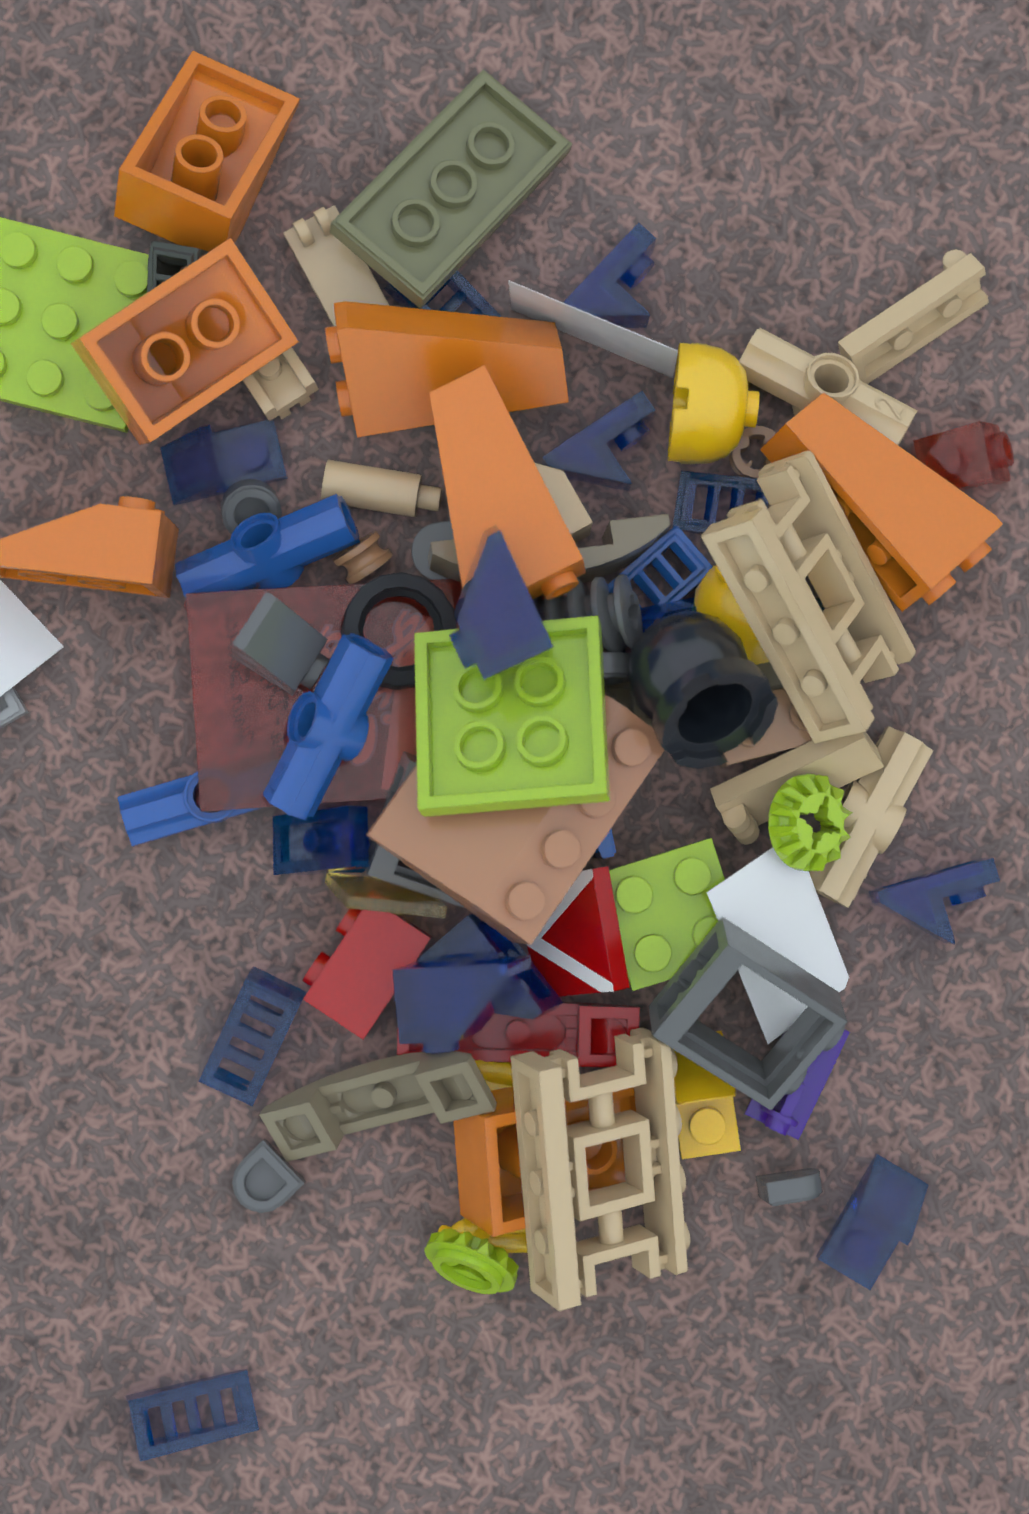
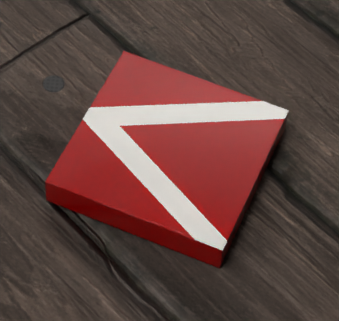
(582, 940)

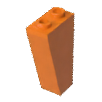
(404, 353)
(498, 484)
(899, 508)

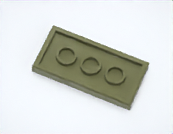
(450, 188)

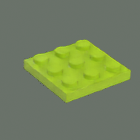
(49, 297)
(516, 736)

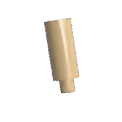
(379, 489)

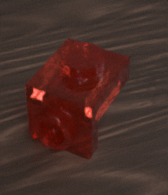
(968, 455)

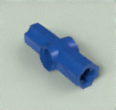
(270, 549)
(327, 726)
(167, 810)

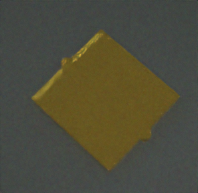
(382, 896)

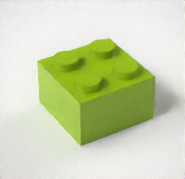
(665, 909)

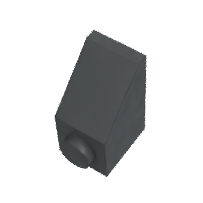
(280, 646)

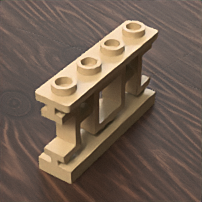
(812, 651)
(556, 1167)

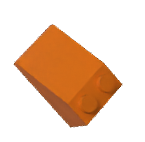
(203, 155)
(185, 342)
(98, 548)
(491, 1164)

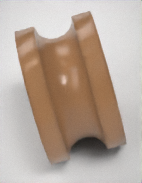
(738, 466)
(363, 557)

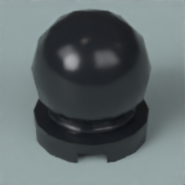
(699, 688)

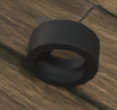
(402, 585)

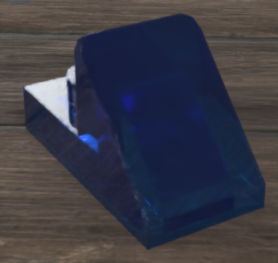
(602, 290)
(587, 453)
(211, 461)
(323, 843)
(921, 897)
(874, 1221)

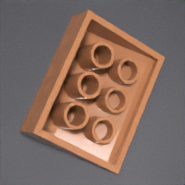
(517, 862)

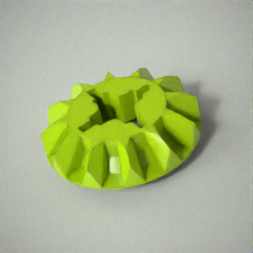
(792, 837)
(471, 1262)

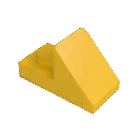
(705, 1111)

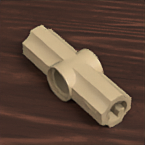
(804, 377)
(876, 815)

